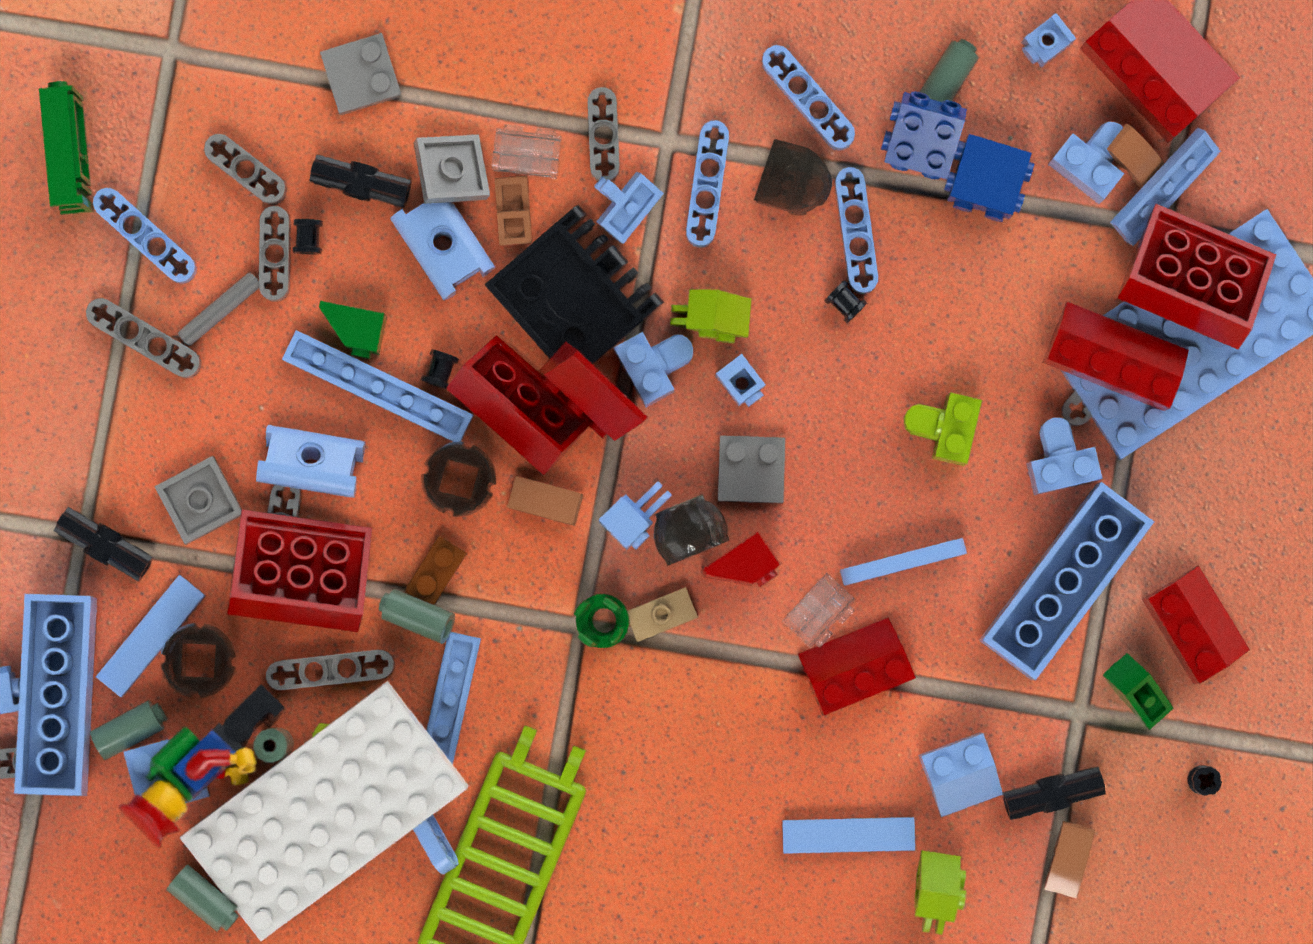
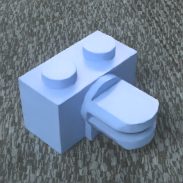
(1090, 163)
(650, 366)
(1062, 463)
(627, 520)

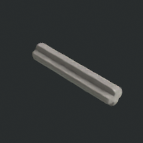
(219, 309)

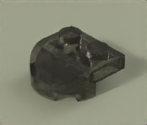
(793, 179)

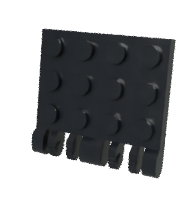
(567, 295)

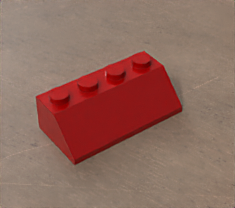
(1117, 356)
(518, 405)

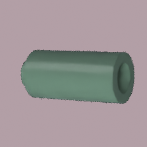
(951, 71)
(417, 615)
(128, 729)
(283, 740)
(203, 899)

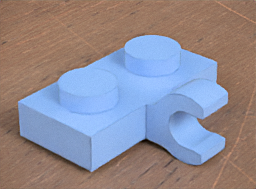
(627, 206)

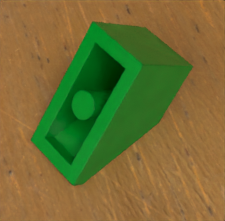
(356, 328)
(1138, 690)

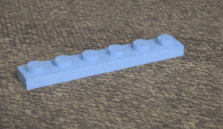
(377, 387)

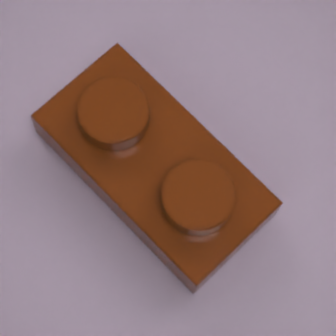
(436, 571)

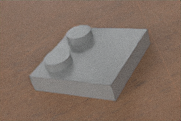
(360, 74)
(451, 169)
(751, 469)
(199, 500)

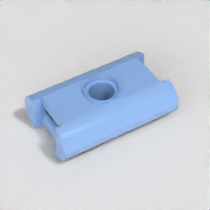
(443, 267)
(292, 447)

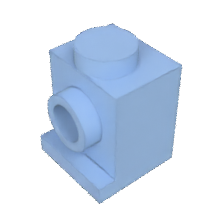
(1058, 32)
(741, 369)
(9, 690)

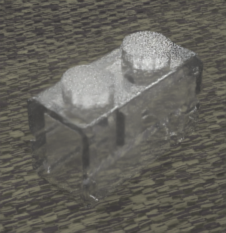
(526, 152)
(819, 611)

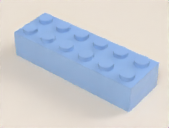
(1066, 581)
(55, 695)

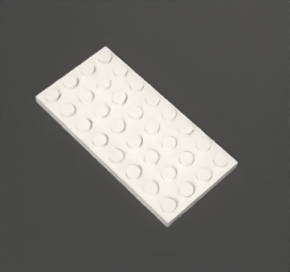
(324, 811)

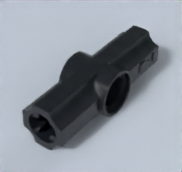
(360, 181)
(103, 544)
(1054, 793)

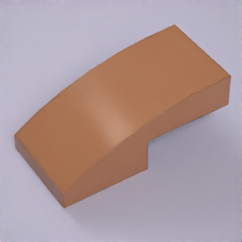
(1135, 155)
(513, 210)
(545, 500)
(1069, 859)

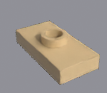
(662, 614)

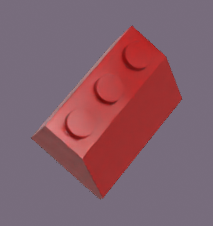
(591, 393)
(745, 564)
(1196, 625)
(856, 666)

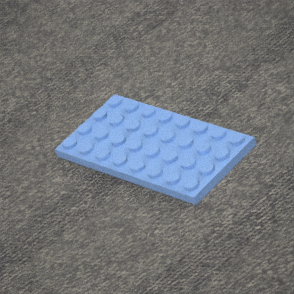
(1211, 366)

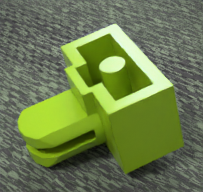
(714, 315)
(950, 427)
(939, 889)

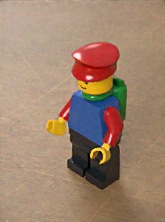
(192, 765)

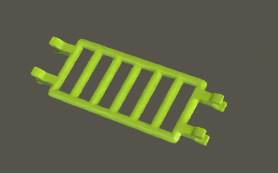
(478, 820)

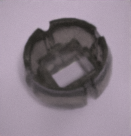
(436, 470)
(689, 529)
(175, 660)

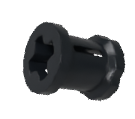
(307, 236)
(845, 302)
(439, 369)
(1194, 782)

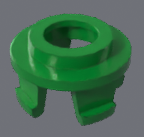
(584, 621)

